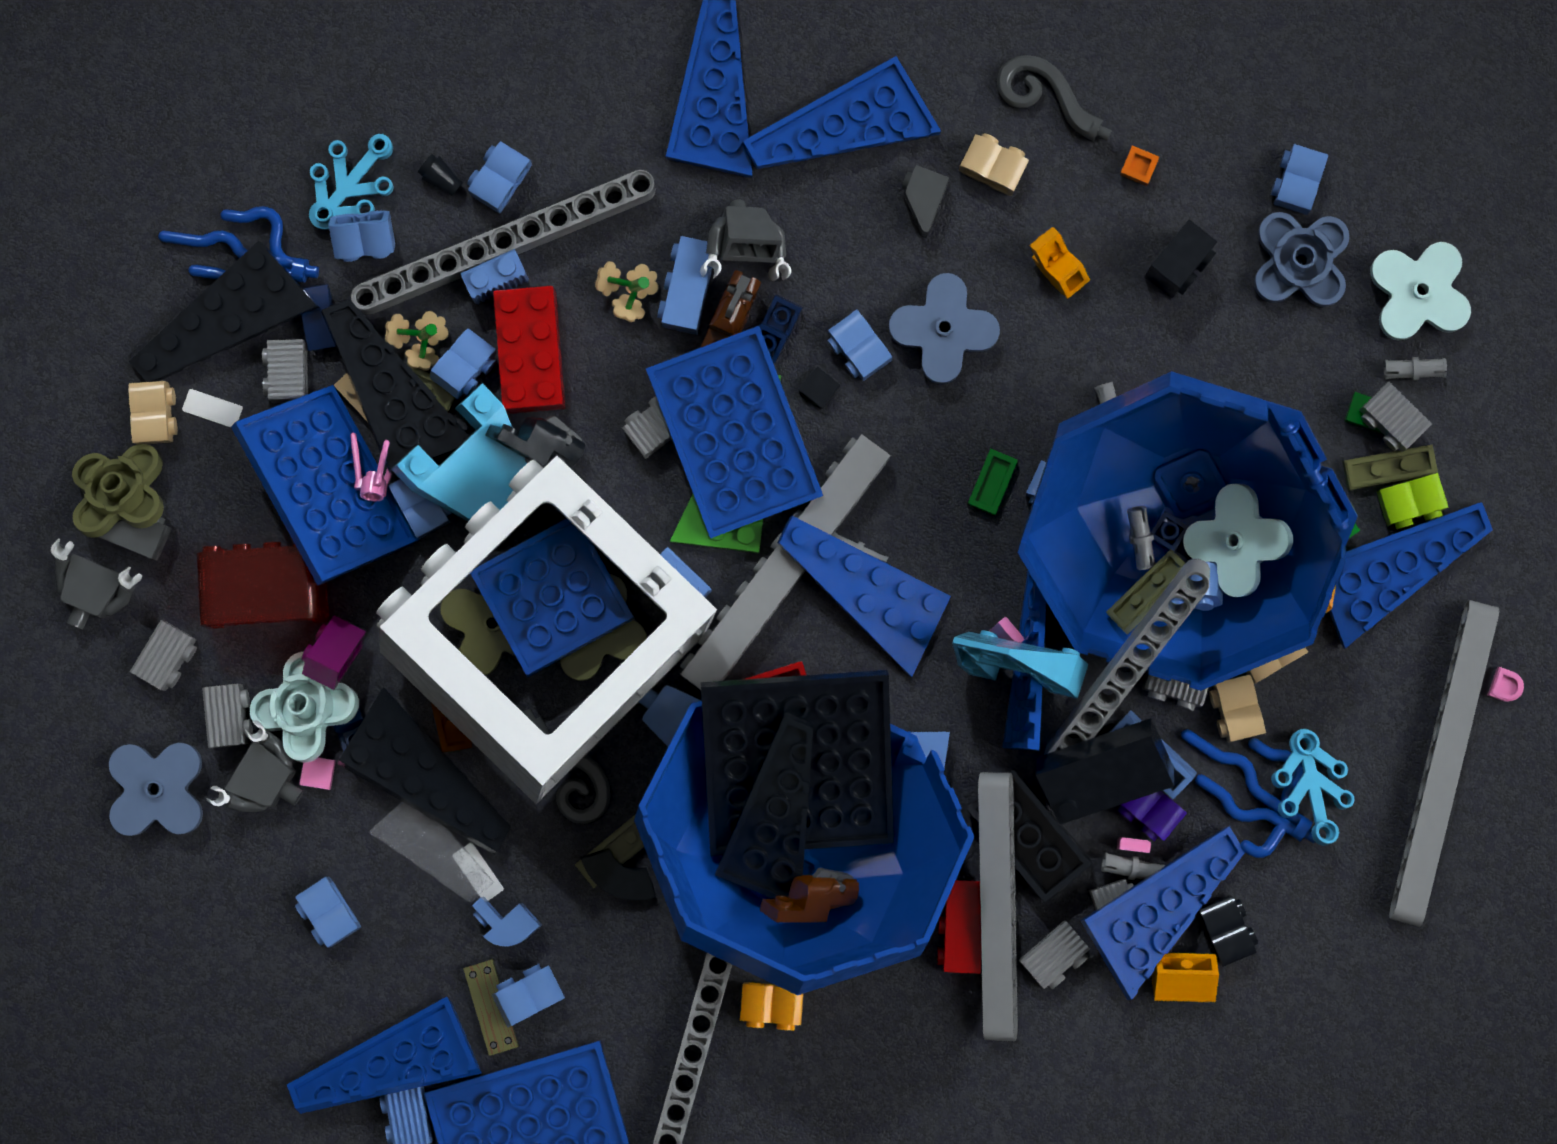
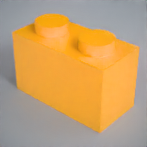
(1186, 978)

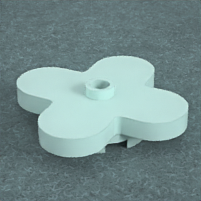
(1406, 308)
(1258, 540)
(303, 728)

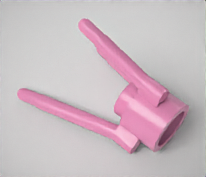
(373, 485)

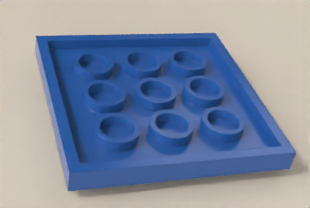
(551, 596)

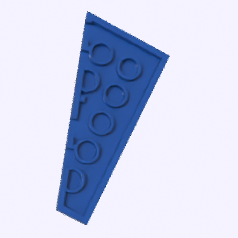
(712, 99)
(1395, 567)
(877, 596)
(1025, 699)
(1152, 915)

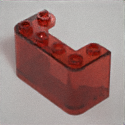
(257, 586)

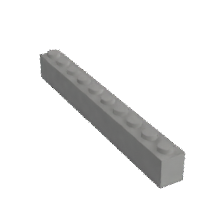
(780, 572)

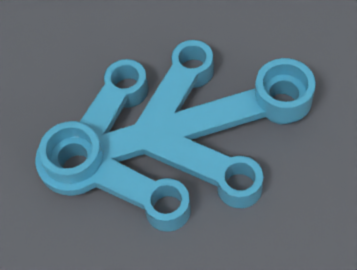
(348, 185)
(1313, 782)

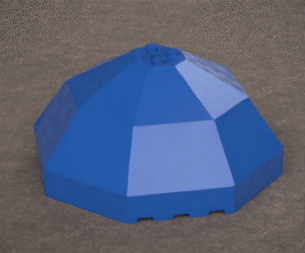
(1140, 455)
(899, 882)

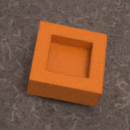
(1139, 165)

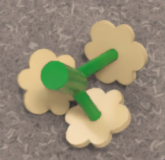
(639, 283)
(430, 331)

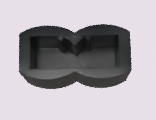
(1227, 930)

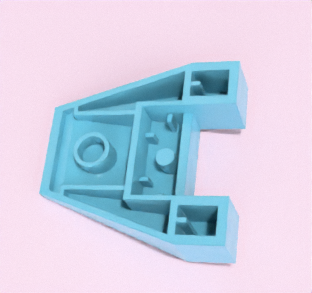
(475, 471)
(986, 653)

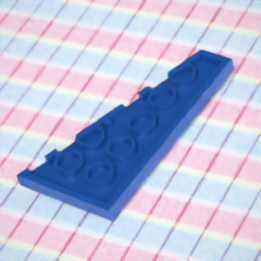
(859, 115)
(406, 1056)

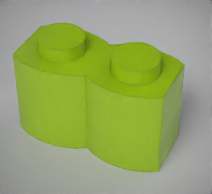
(1413, 500)

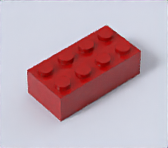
(529, 349)

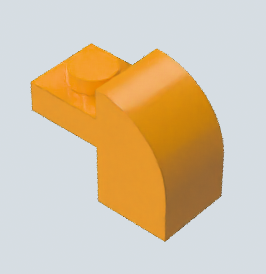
(1058, 264)

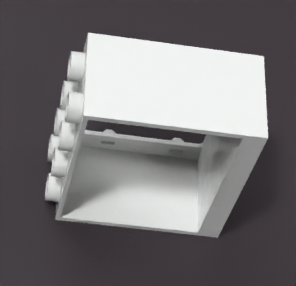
(471, 699)

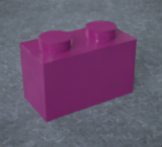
(332, 652)

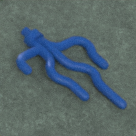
(297, 267)
(1296, 826)

